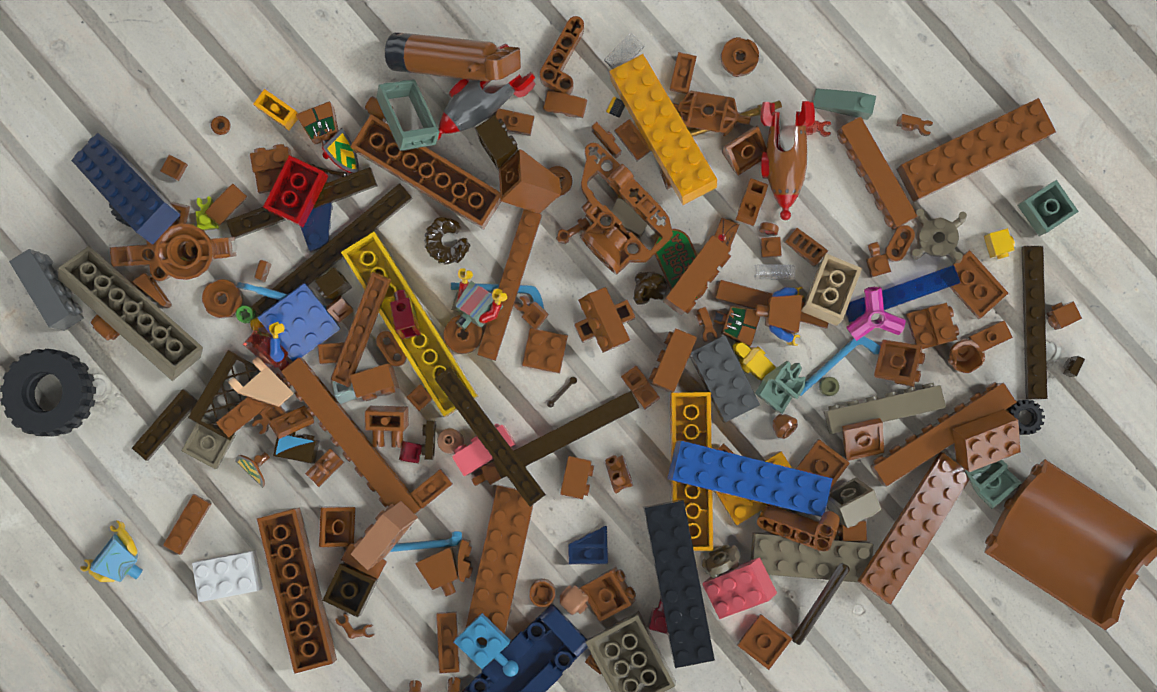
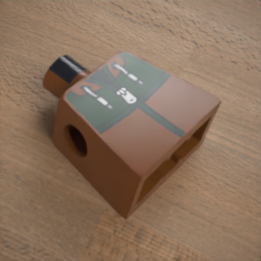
(319, 123)
(738, 324)

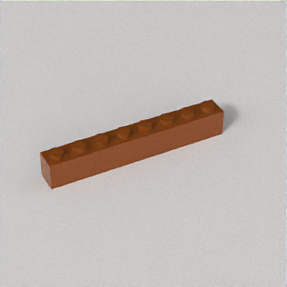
(940, 435)

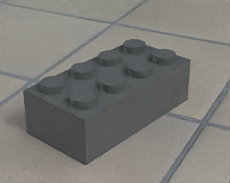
(46, 290)
(724, 379)

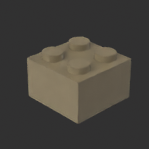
(853, 502)

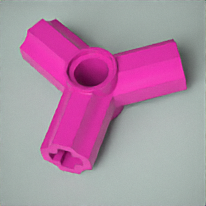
(874, 305)

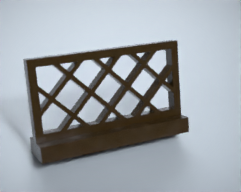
(212, 388)

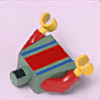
(476, 303)

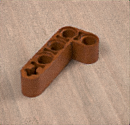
(565, 53)
(800, 528)

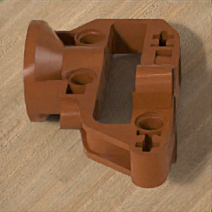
(611, 241)
(175, 252)

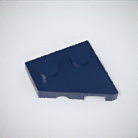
(317, 227)
(590, 549)

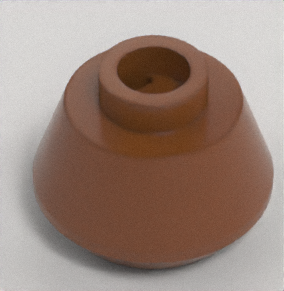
(784, 425)

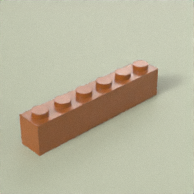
(876, 173)

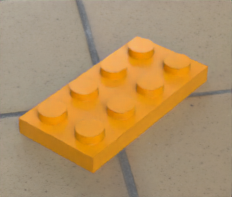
(741, 508)

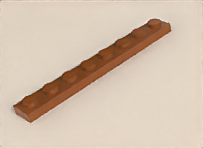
(511, 283)

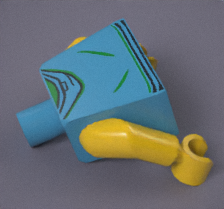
(115, 558)

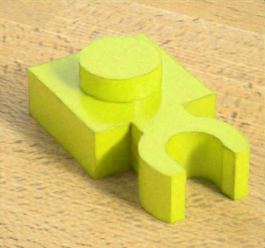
(202, 219)

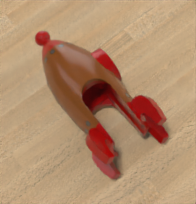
(786, 168)

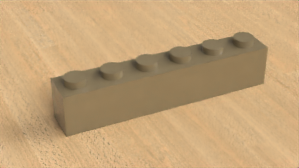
(888, 408)

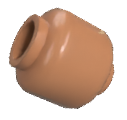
(456, 438)
(573, 600)

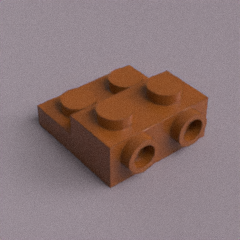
(268, 165)
(933, 326)
(899, 362)
(609, 593)

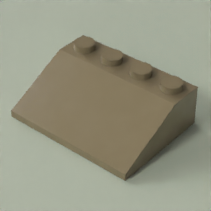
(631, 657)

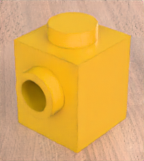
(999, 243)

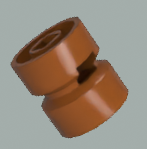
(542, 592)

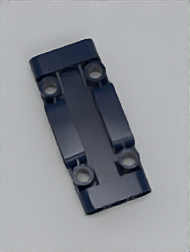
(535, 656)

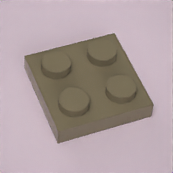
(207, 445)

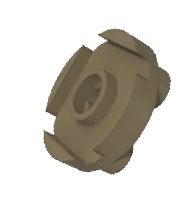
(721, 560)

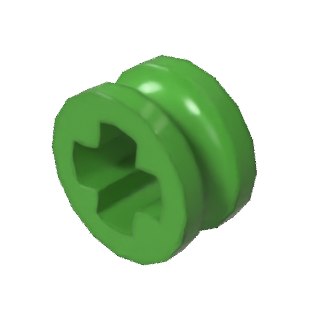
(242, 309)

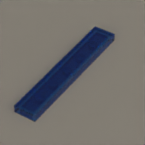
(908, 291)

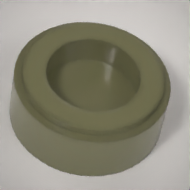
(829, 386)

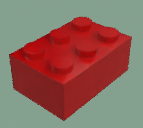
(296, 191)

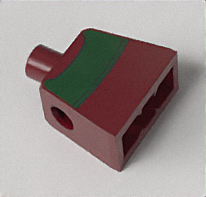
(404, 316)

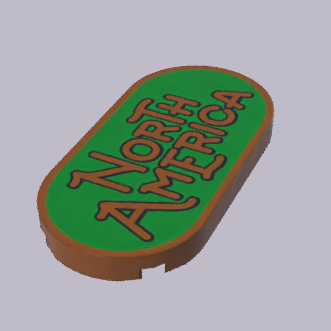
(676, 257)

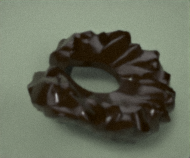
(434, 244)

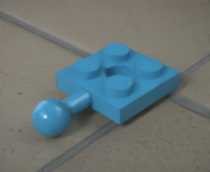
(485, 653)

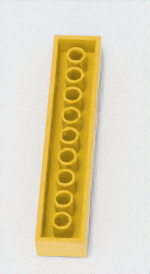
(425, 352)

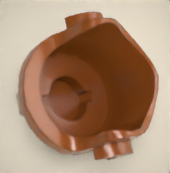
(966, 356)

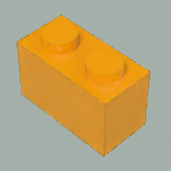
(276, 109)

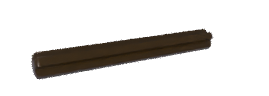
(820, 603)

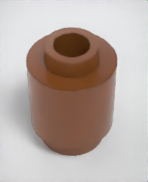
(374, 108)
(104, 328)

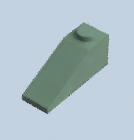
(845, 102)

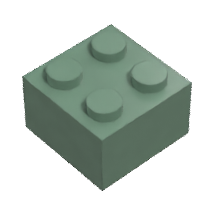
(1047, 208)

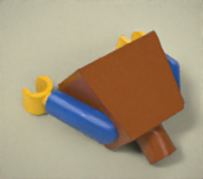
(783, 313)

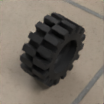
(1036, 414)

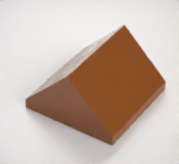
(745, 150)
(336, 526)

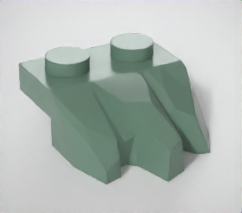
(781, 386)
(993, 482)

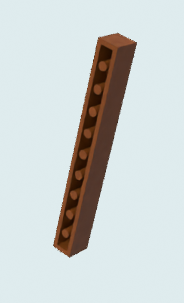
(347, 435)

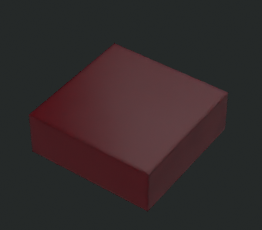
(410, 452)

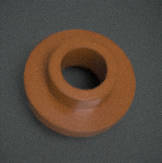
(215, 125)

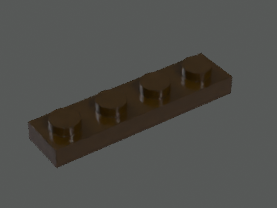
(165, 425)

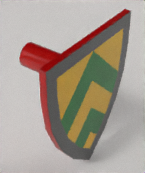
(341, 153)

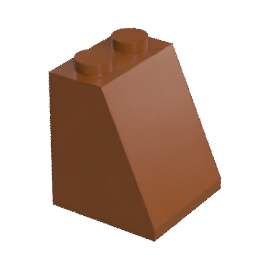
(527, 183)

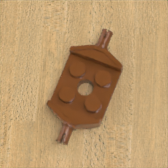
(721, 120)

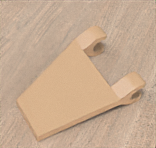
(264, 386)

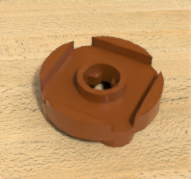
(741, 46)
(213, 305)
(456, 343)

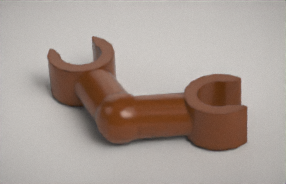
(350, 631)

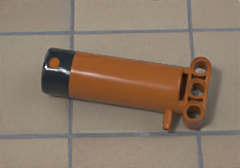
(450, 57)

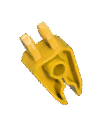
(753, 360)

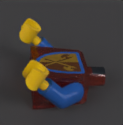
(267, 346)

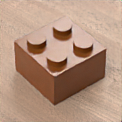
(374, 382)

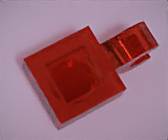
(818, 127)

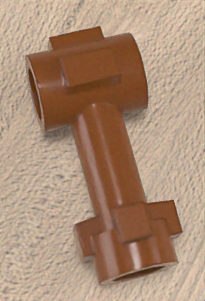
(564, 235)

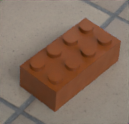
(700, 272)

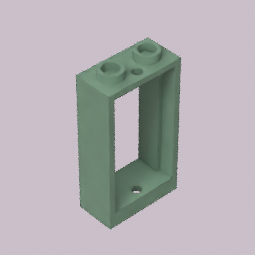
(414, 138)

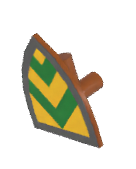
(252, 467)

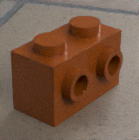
(576, 477)

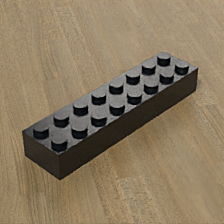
(679, 583)

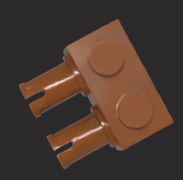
(387, 419)

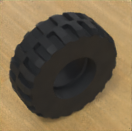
(20, 387)

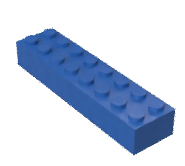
(749, 478)

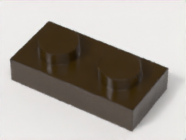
(428, 448)

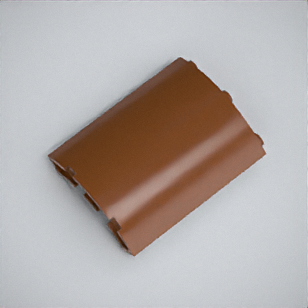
(1072, 543)

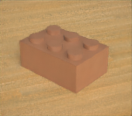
(383, 535)

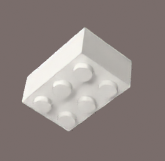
(227, 576)

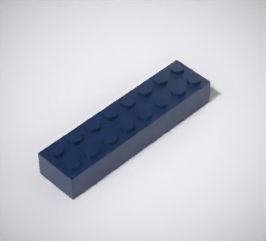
(125, 188)

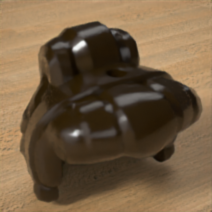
(649, 286)

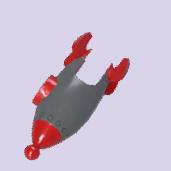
(472, 105)

